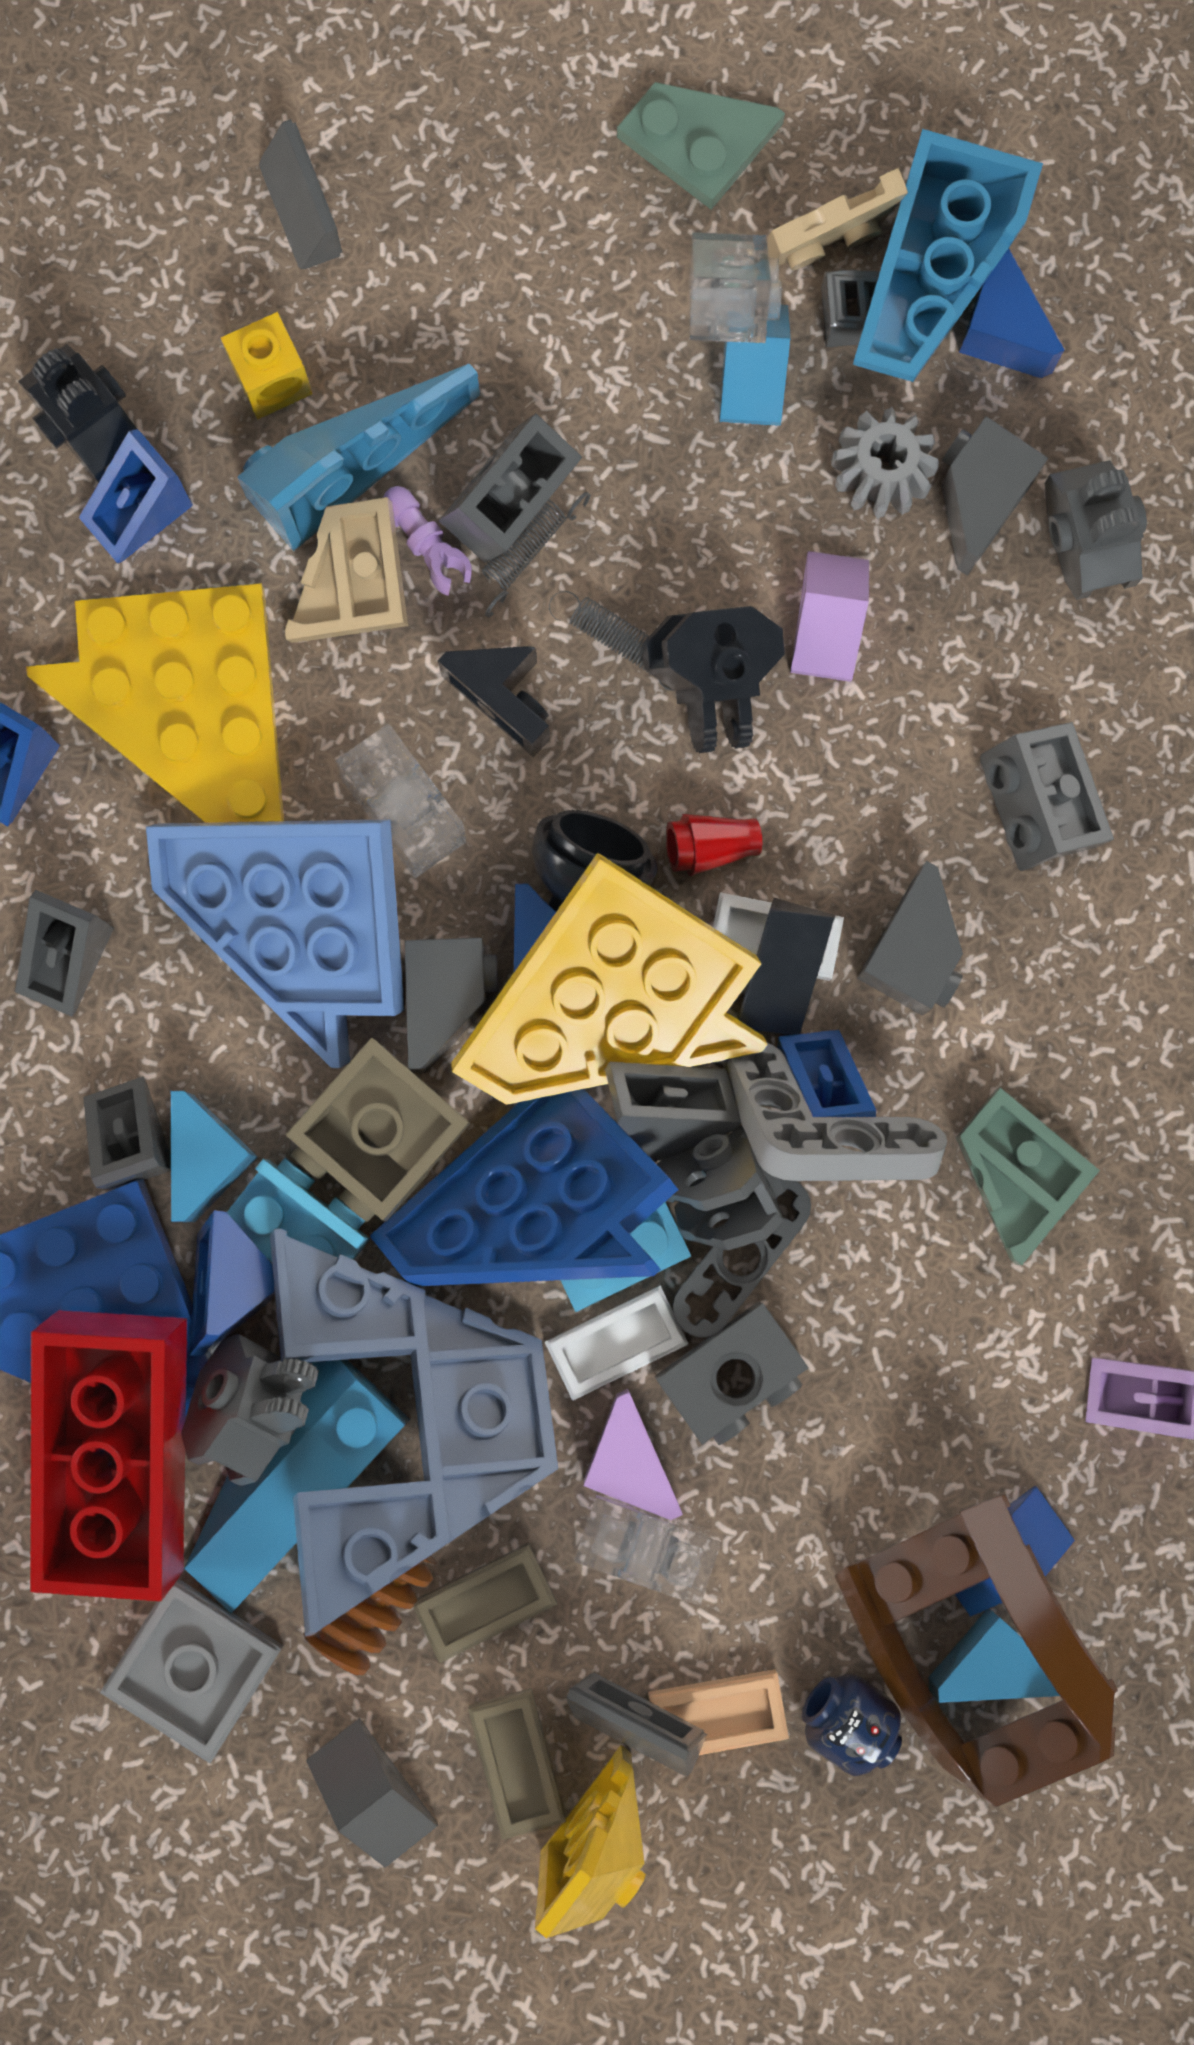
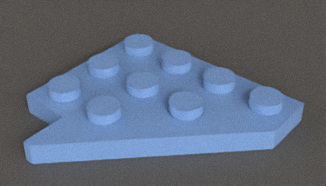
(294, 913)

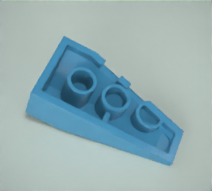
(945, 242)
(349, 453)
(256, 1521)

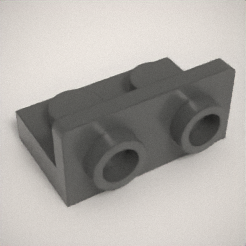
(1045, 795)

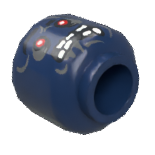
(852, 1724)

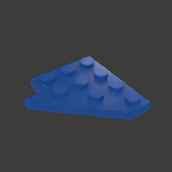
(532, 1201)
(90, 1259)

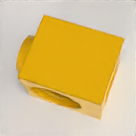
(267, 365)

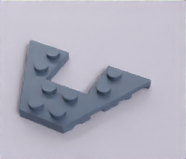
(477, 1410)

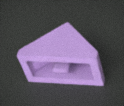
(831, 616)
(1141, 1397)
(628, 1465)

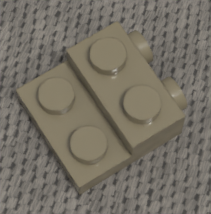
(375, 1132)

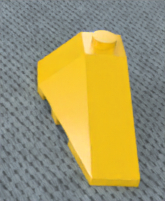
(593, 1854)

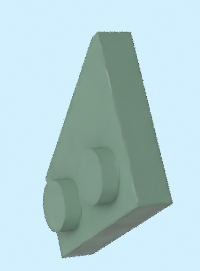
(698, 137)
(1021, 1172)

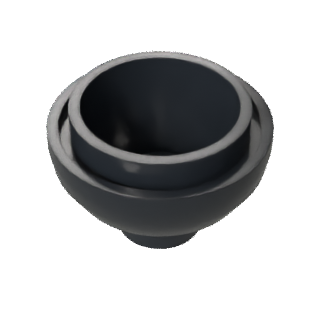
(570, 841)

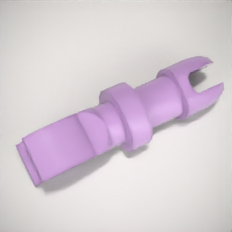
(426, 539)

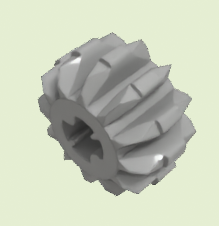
(905, 454)

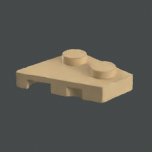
(851, 219)
(353, 576)

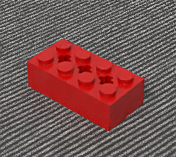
(104, 1463)

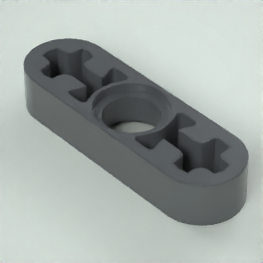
(767, 1257)

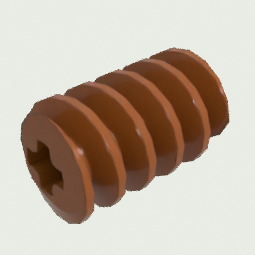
(358, 1629)

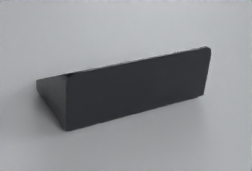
(789, 967)

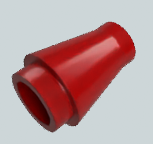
(709, 842)

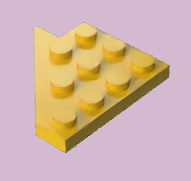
(181, 694)
(607, 983)

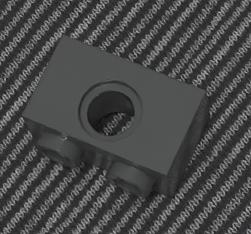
(748, 1337)

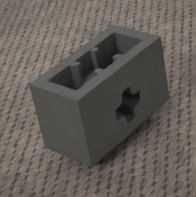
(510, 488)

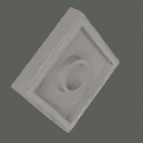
(192, 1670)

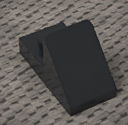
(487, 682)

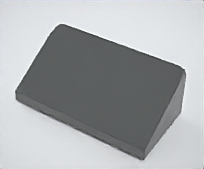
(299, 198)
(637, 1723)

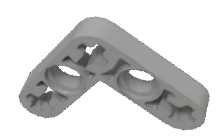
(809, 1148)

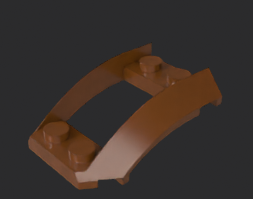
(941, 1563)

